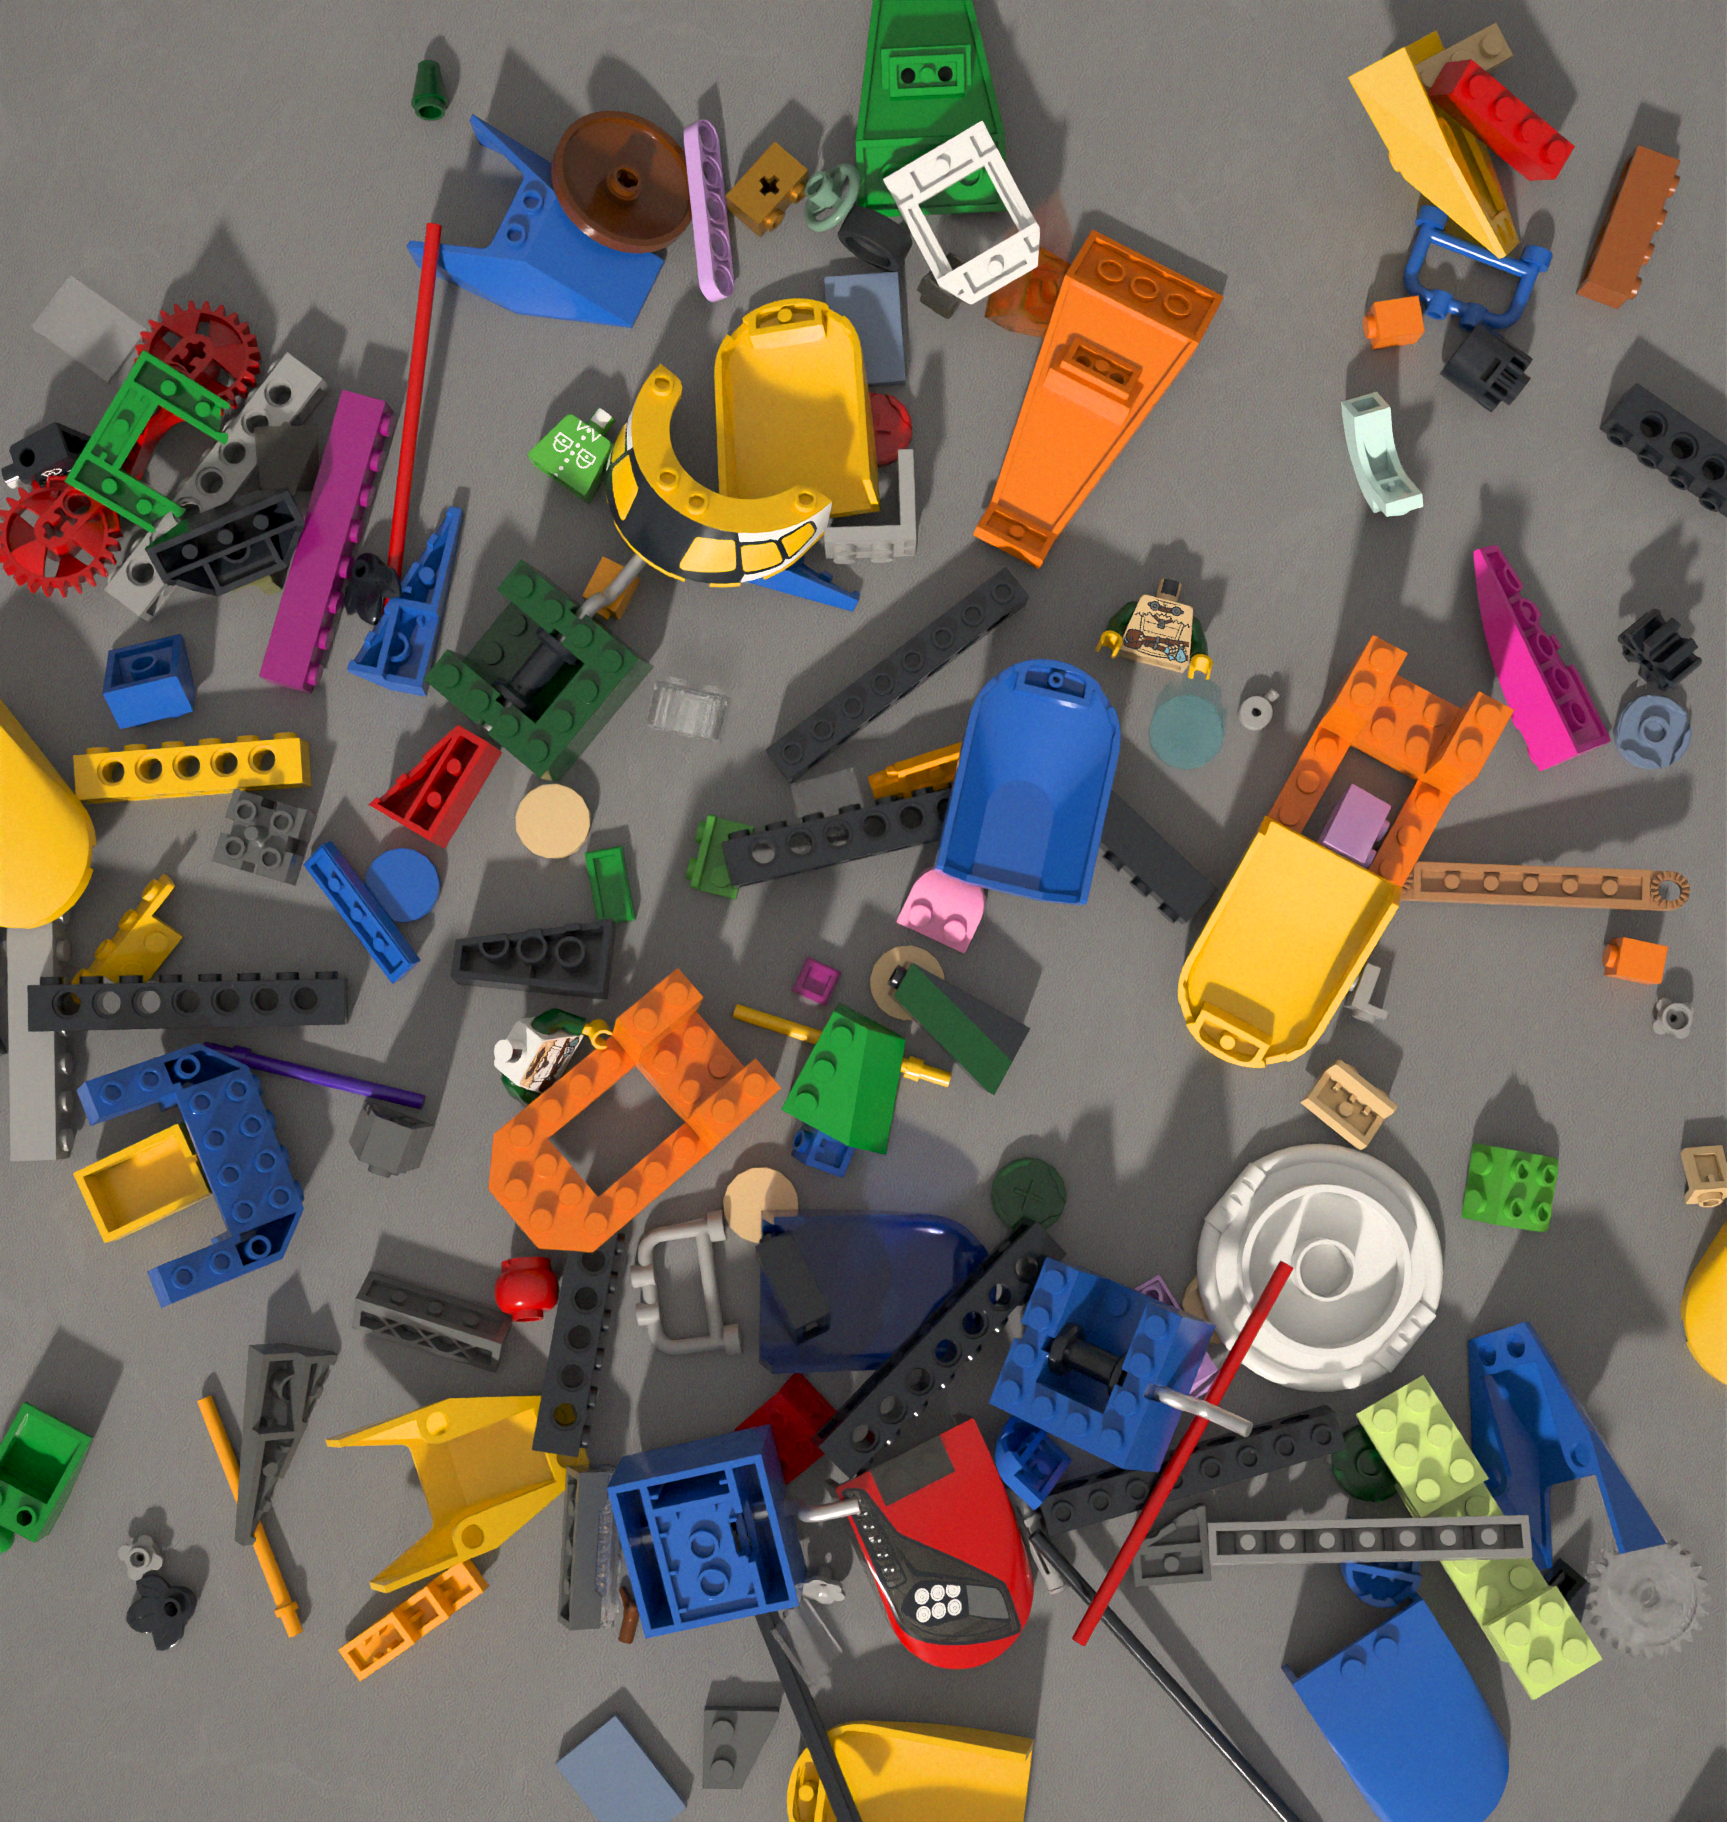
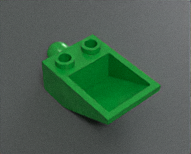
(37, 1473)

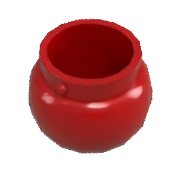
(526, 1288)

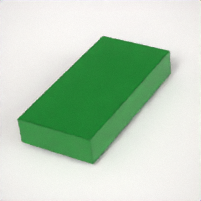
(610, 884)

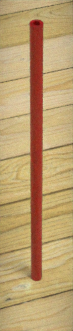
(414, 399)
(1181, 1455)

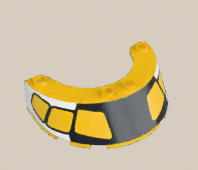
(688, 527)

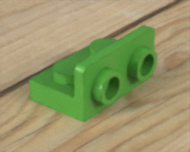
(709, 869)

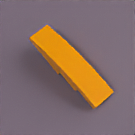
(413, 1618)

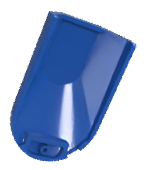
(1032, 784)

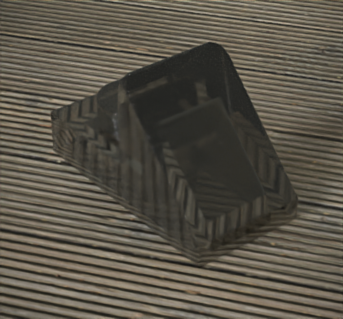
(936, 297)

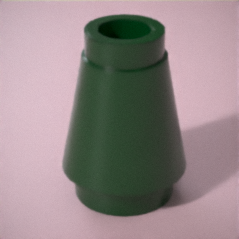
(429, 92)

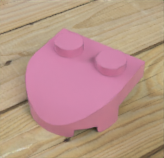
(944, 909)

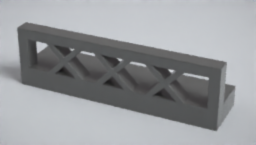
(431, 1316)

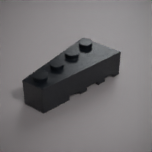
(548, 961)

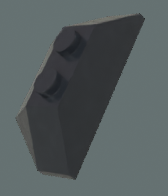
(230, 543)

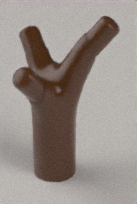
(630, 1617)

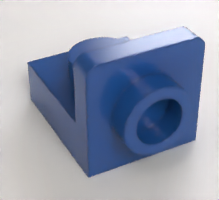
(821, 1151)

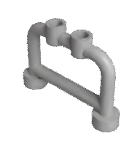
(650, 1311)

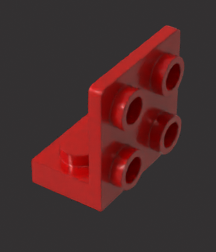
(795, 1416)

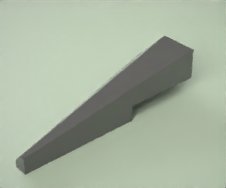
(277, 1399)

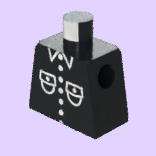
(44, 454)

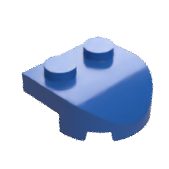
(1028, 1460)
(1382, 1582)

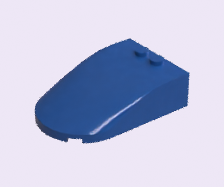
(1409, 1722)

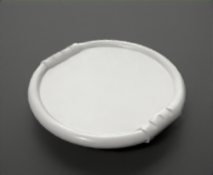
(1359, 1257)

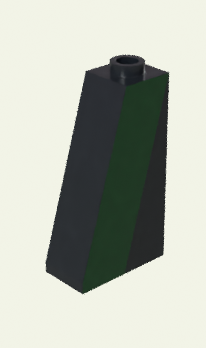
(964, 1027)

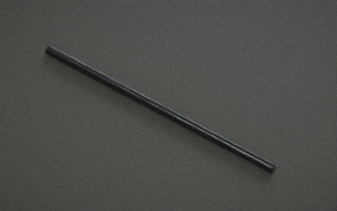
(1165, 1680)

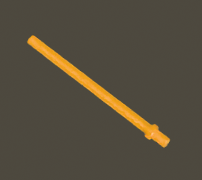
(285, 1606)

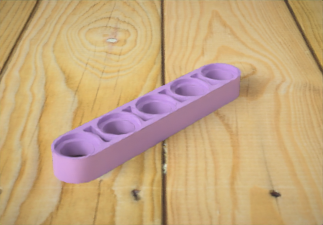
(707, 227)

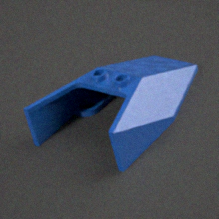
(541, 258)
(1537, 1435)

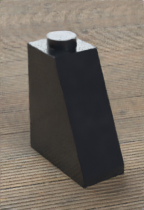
(793, 1286)

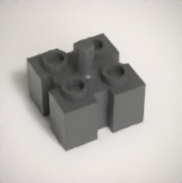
(264, 837)

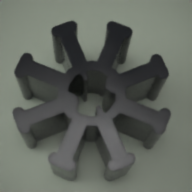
(1659, 650)

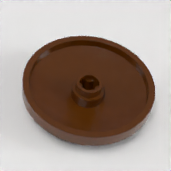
(622, 181)

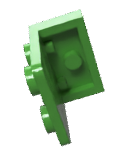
(1510, 1188)

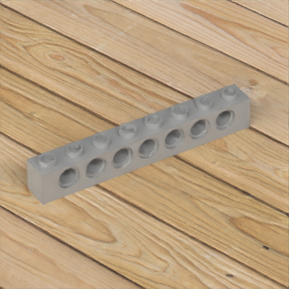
(215, 463)
(1370, 1540)

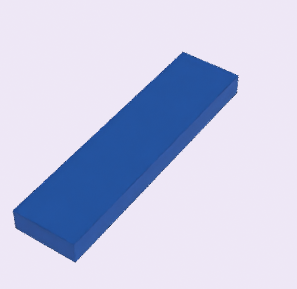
(361, 912)

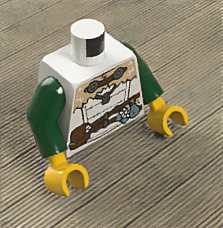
(541, 1049)

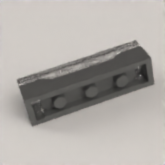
(589, 1551)

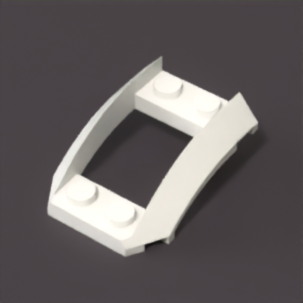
(939, 171)

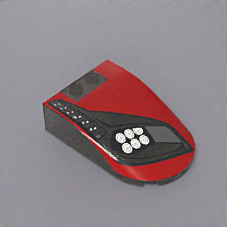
(942, 1548)

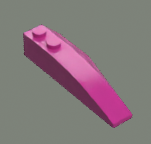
(1545, 694)

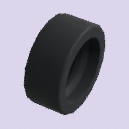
(875, 238)

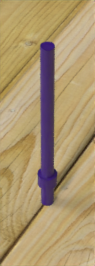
(320, 1077)

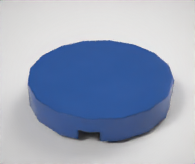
(404, 884)

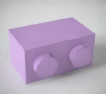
(1355, 825)

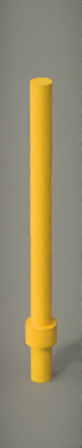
(913, 1067)

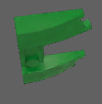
(99, 465)

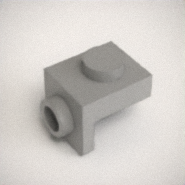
(1360, 995)

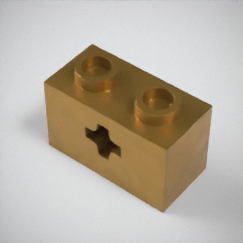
(771, 171)

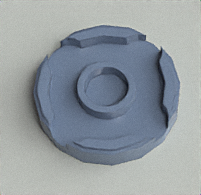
(1652, 732)

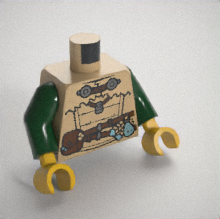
(1159, 632)

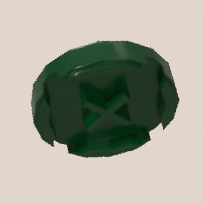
(1028, 1190)

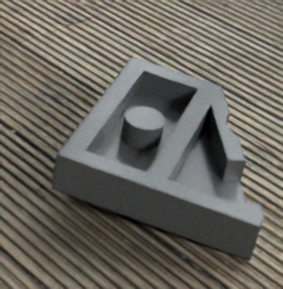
(1175, 1551)
(733, 1743)

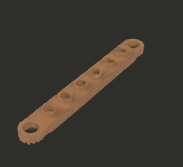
(1542, 886)

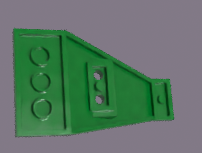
(913, 118)

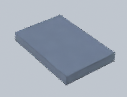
(875, 312)
(620, 1777)

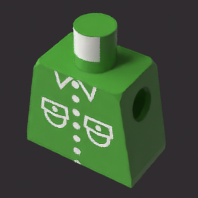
(576, 453)

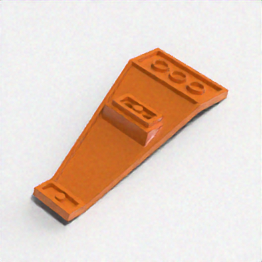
(1102, 367)

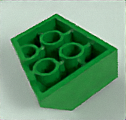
(850, 1081)

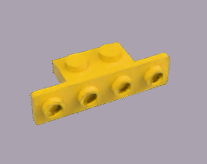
(139, 943)

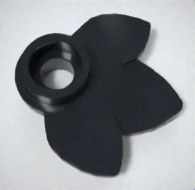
(368, 586)
(157, 1612)

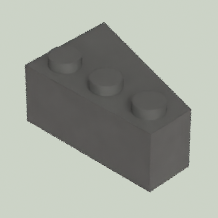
(389, 1140)

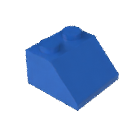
(149, 682)

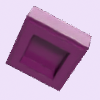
(816, 981)

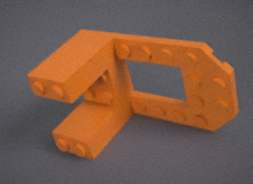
(1406, 731)
(685, 1066)

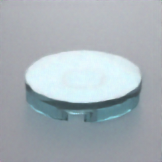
(1186, 732)

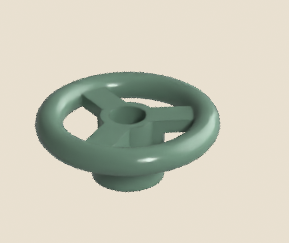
(825, 192)

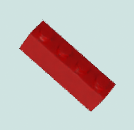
(1500, 120)

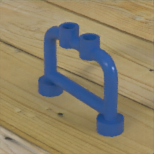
(1432, 223)

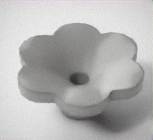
(823, 1588)

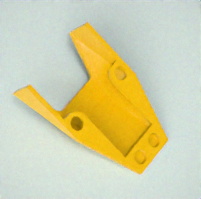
(1433, 148)
(473, 1474)

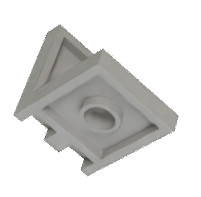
(880, 542)

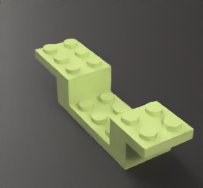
(1508, 1597)

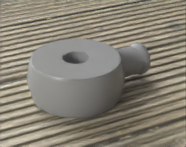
(1262, 705)

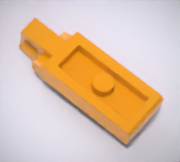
(925, 770)

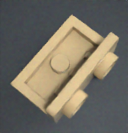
(1348, 1103)

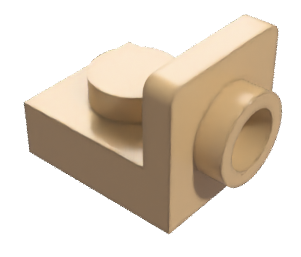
(1705, 1175)

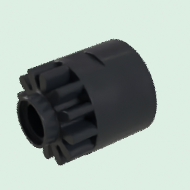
(1488, 368)

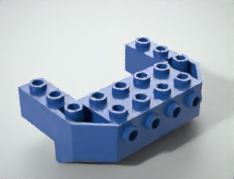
(236, 1152)

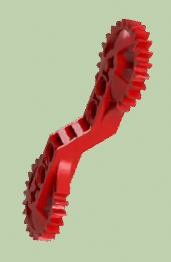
(60, 531)

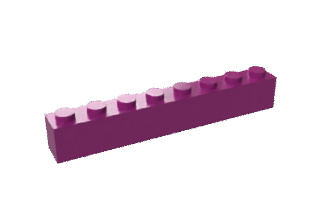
(327, 542)

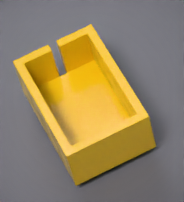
(143, 1183)

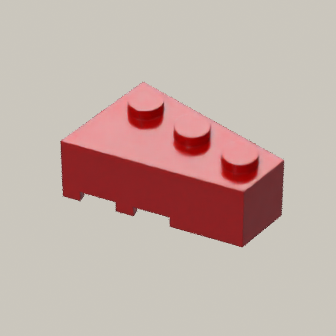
(441, 786)

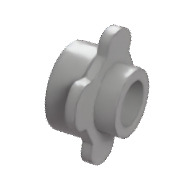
(1683, 1014)
(150, 1551)

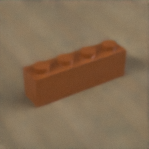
(1629, 227)

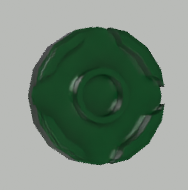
(1357, 1468)

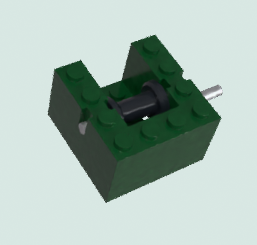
(544, 671)

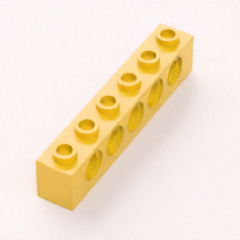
(95, 769)

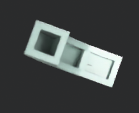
(1375, 457)

